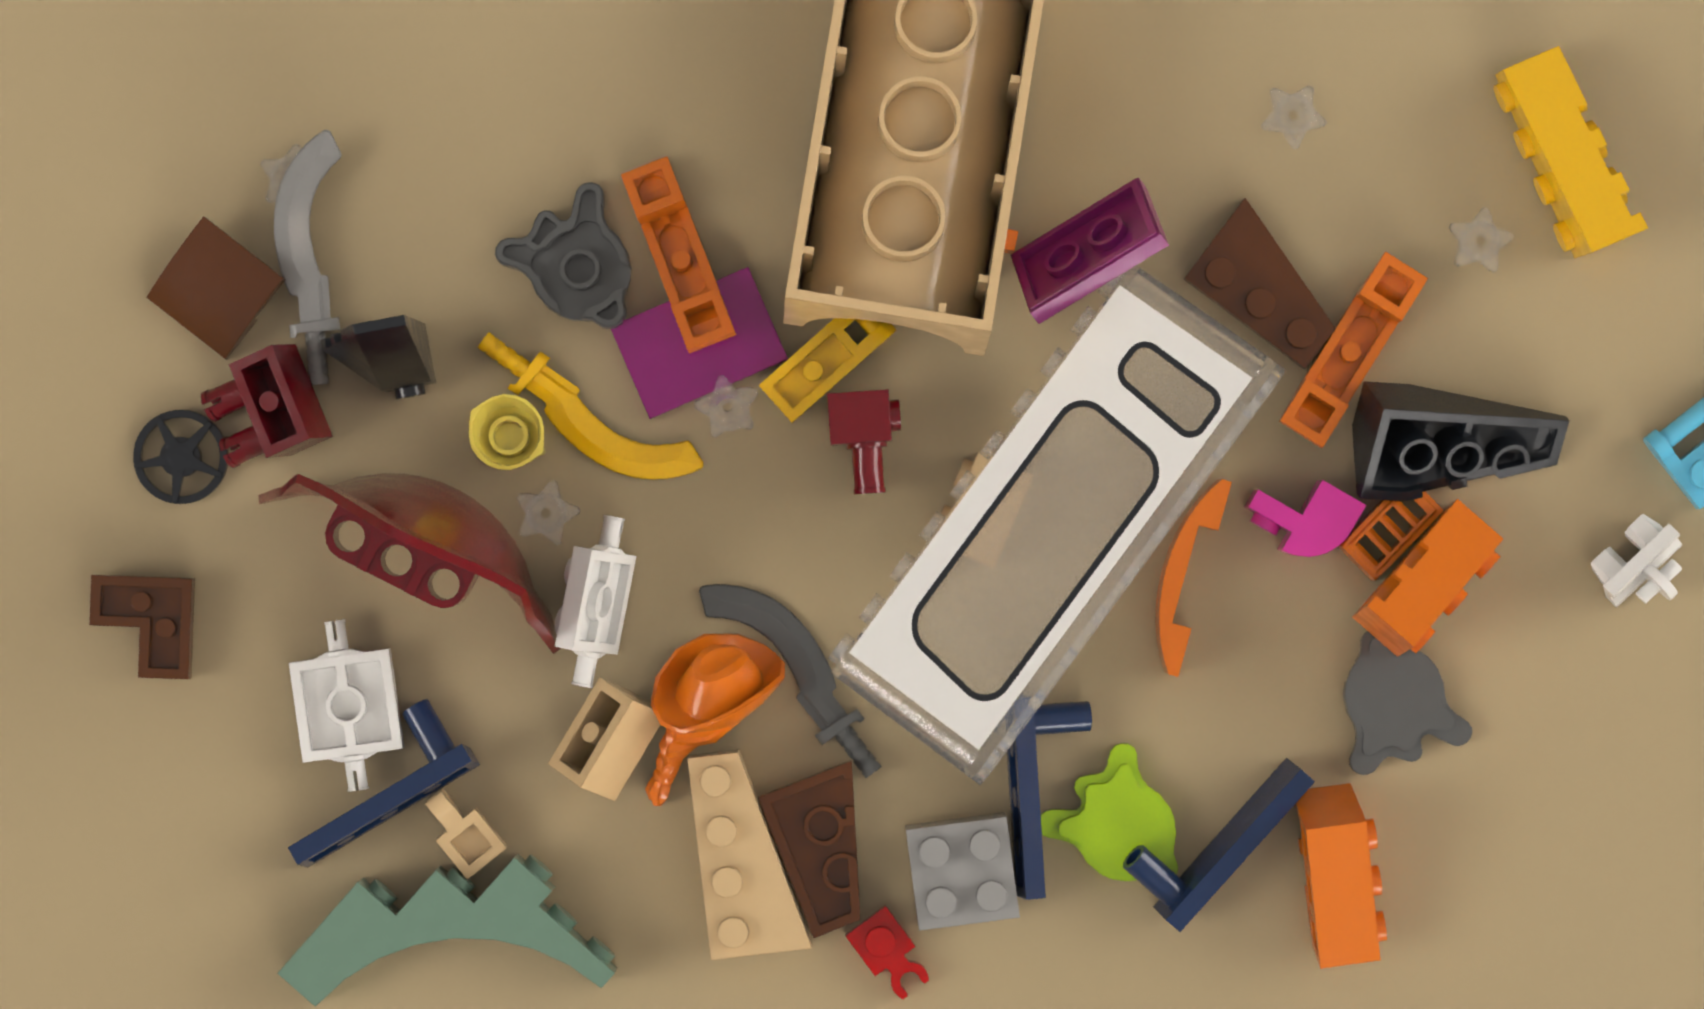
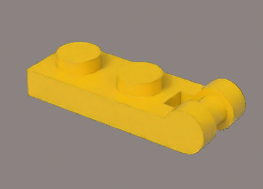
(822, 365)

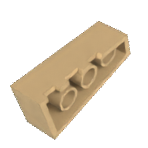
(742, 875)

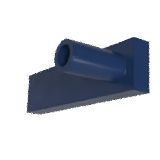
(444, 767)
(1025, 790)
(1186, 895)

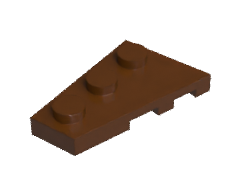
(1260, 287)

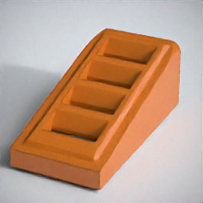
(1360, 556)

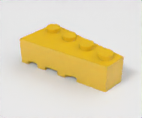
(1566, 154)

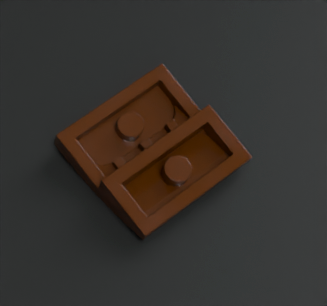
(215, 287)

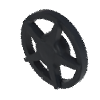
(179, 457)

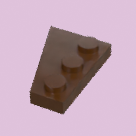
(818, 845)

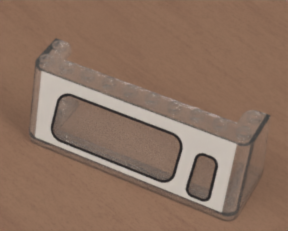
(1055, 521)

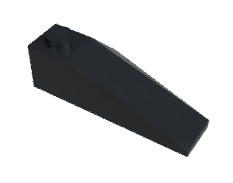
(386, 353)
(1433, 438)

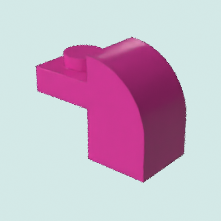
(1318, 526)

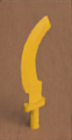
(583, 427)

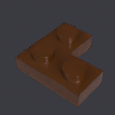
(162, 611)

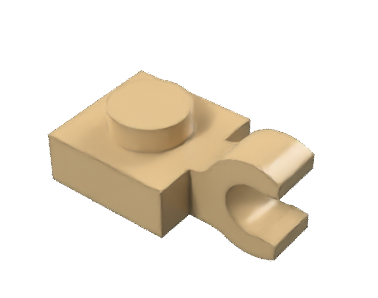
(467, 838)

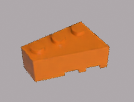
(1430, 580)
(1340, 877)

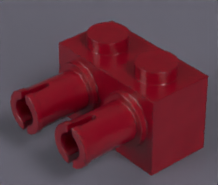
(278, 401)
(864, 425)

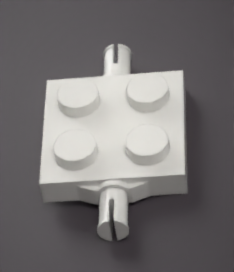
(595, 600)
(346, 705)

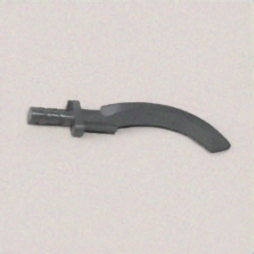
(803, 659)

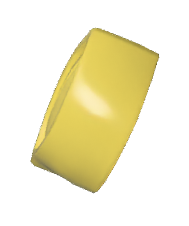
(506, 432)

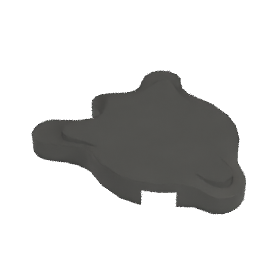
(574, 262)
(1395, 705)

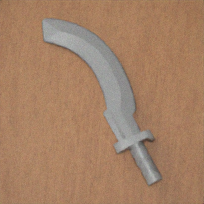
(296, 250)

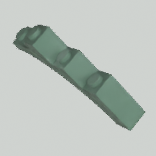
(443, 908)

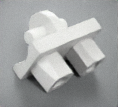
(1655, 548)

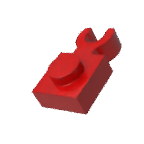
(883, 945)

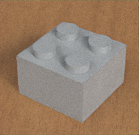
(962, 871)

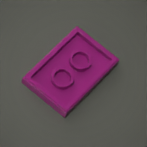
(1089, 250)
(670, 375)

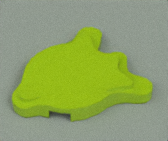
(1115, 817)

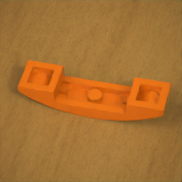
(678, 254)
(1352, 349)
(1206, 513)

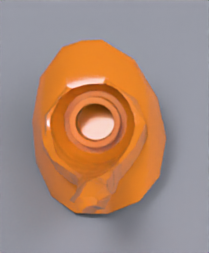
(705, 694)

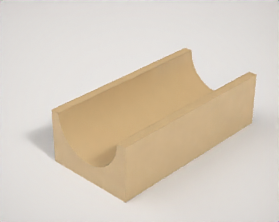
(914, 165)

